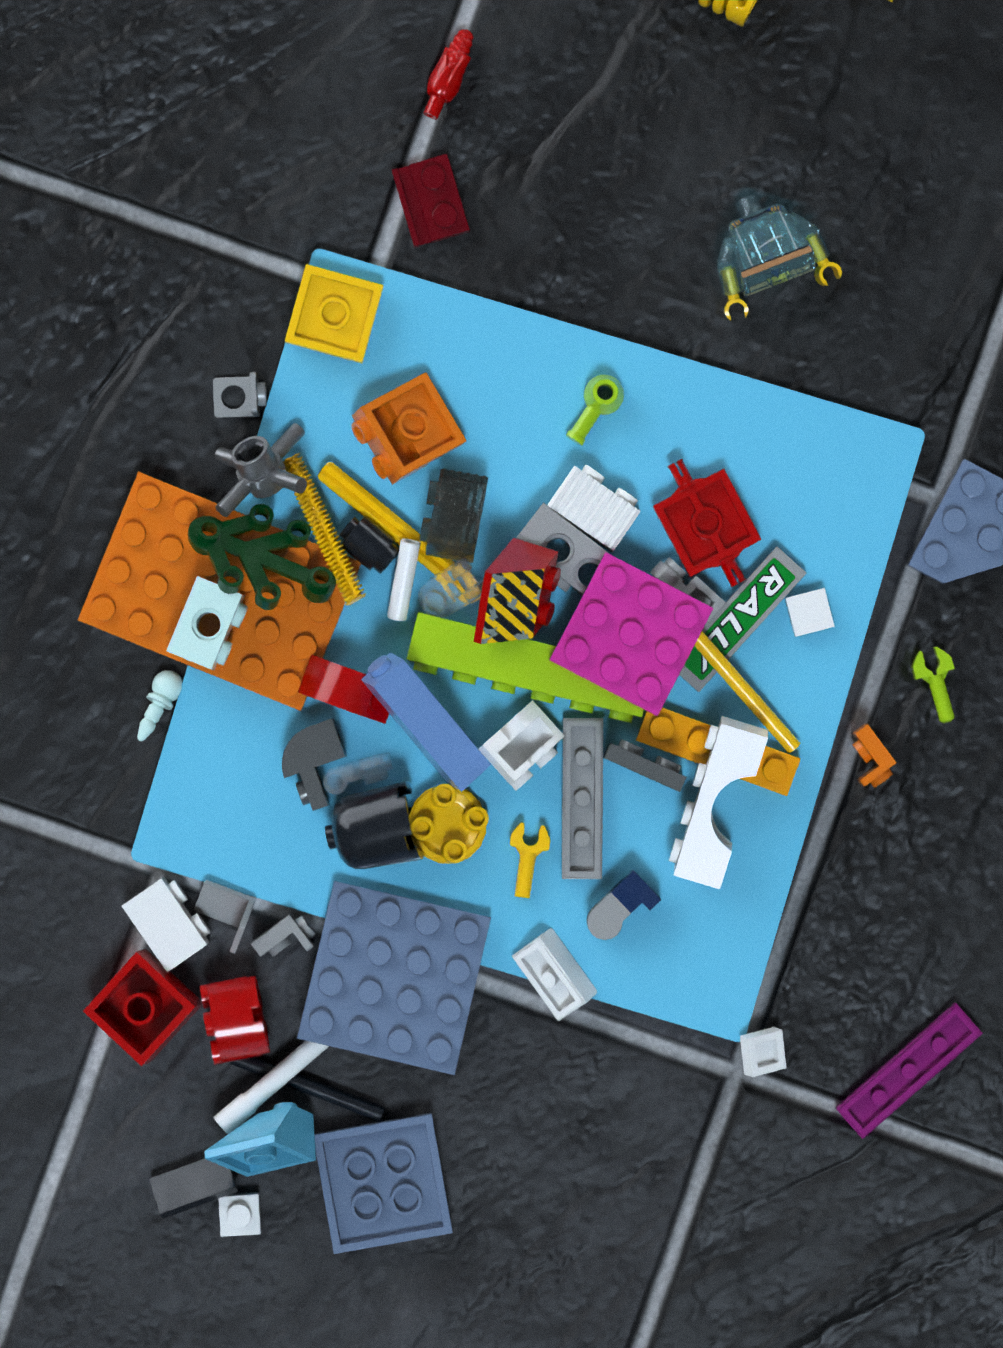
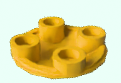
(447, 824)

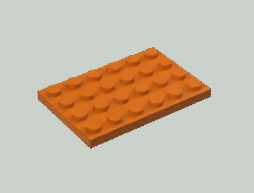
(153, 570)

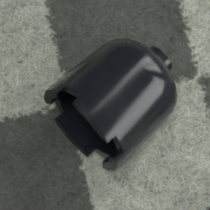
(373, 828)

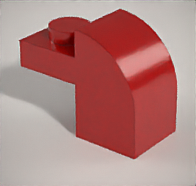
(341, 688)

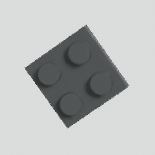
(661, 771)

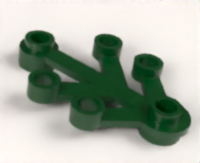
(257, 555)

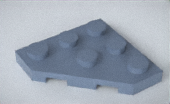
(964, 529)

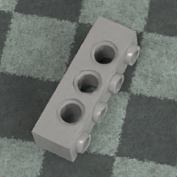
(549, 526)

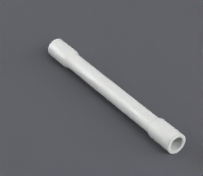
(247, 1103)

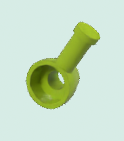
(596, 406)

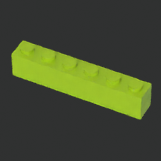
(509, 665)

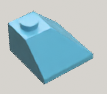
(267, 1142)

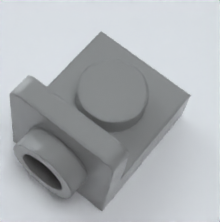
(276, 938)

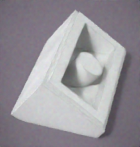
(555, 974)

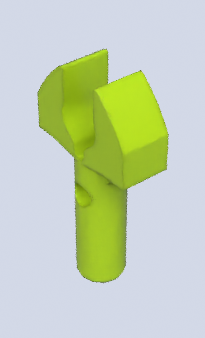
(936, 682)

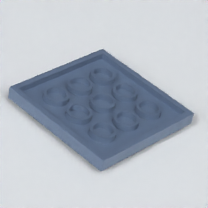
(394, 978)

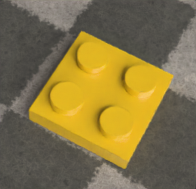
(334, 314)

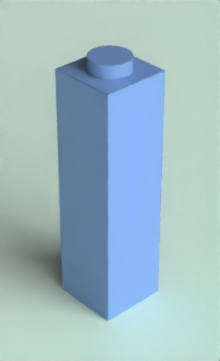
(425, 721)

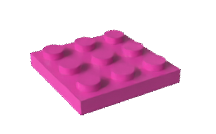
(631, 634)

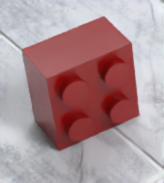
(143, 1007)

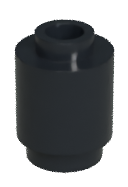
(369, 544)

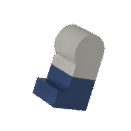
(608, 914)

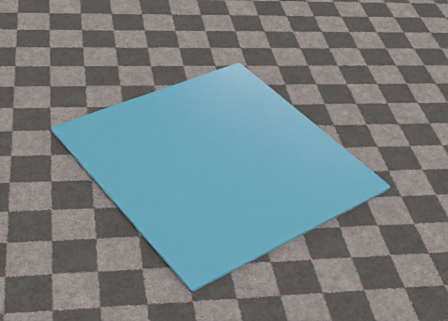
(814, 483)

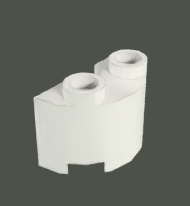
(521, 743)

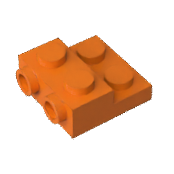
(407, 429)

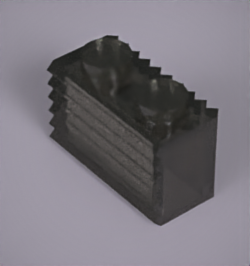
(455, 516)

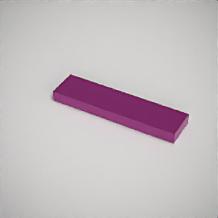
(908, 1070)

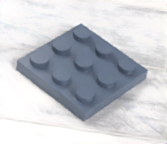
(382, 1183)

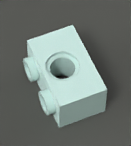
(190, 642)

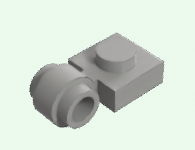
(672, 575)

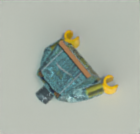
(768, 250)

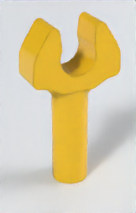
(527, 858)

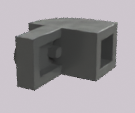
(306, 752)

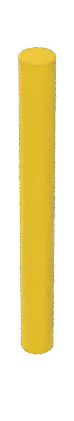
(746, 693)

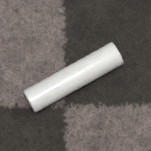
(403, 579)

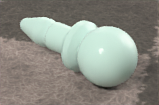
(165, 688)

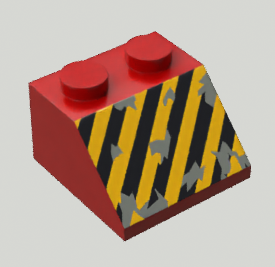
(517, 593)

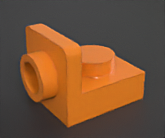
(871, 748)

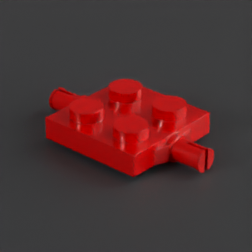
(706, 523)

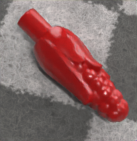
(448, 73)

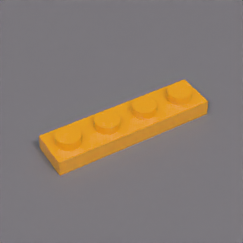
(687, 739)

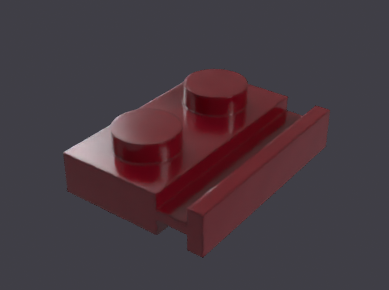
(430, 200)

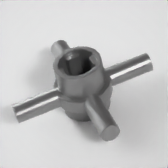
(259, 468)

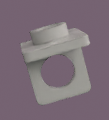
(254, 392)
(226, 906)

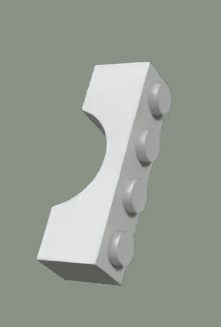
(733, 755)

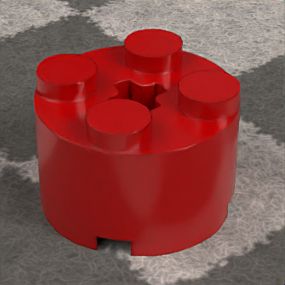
(235, 1019)

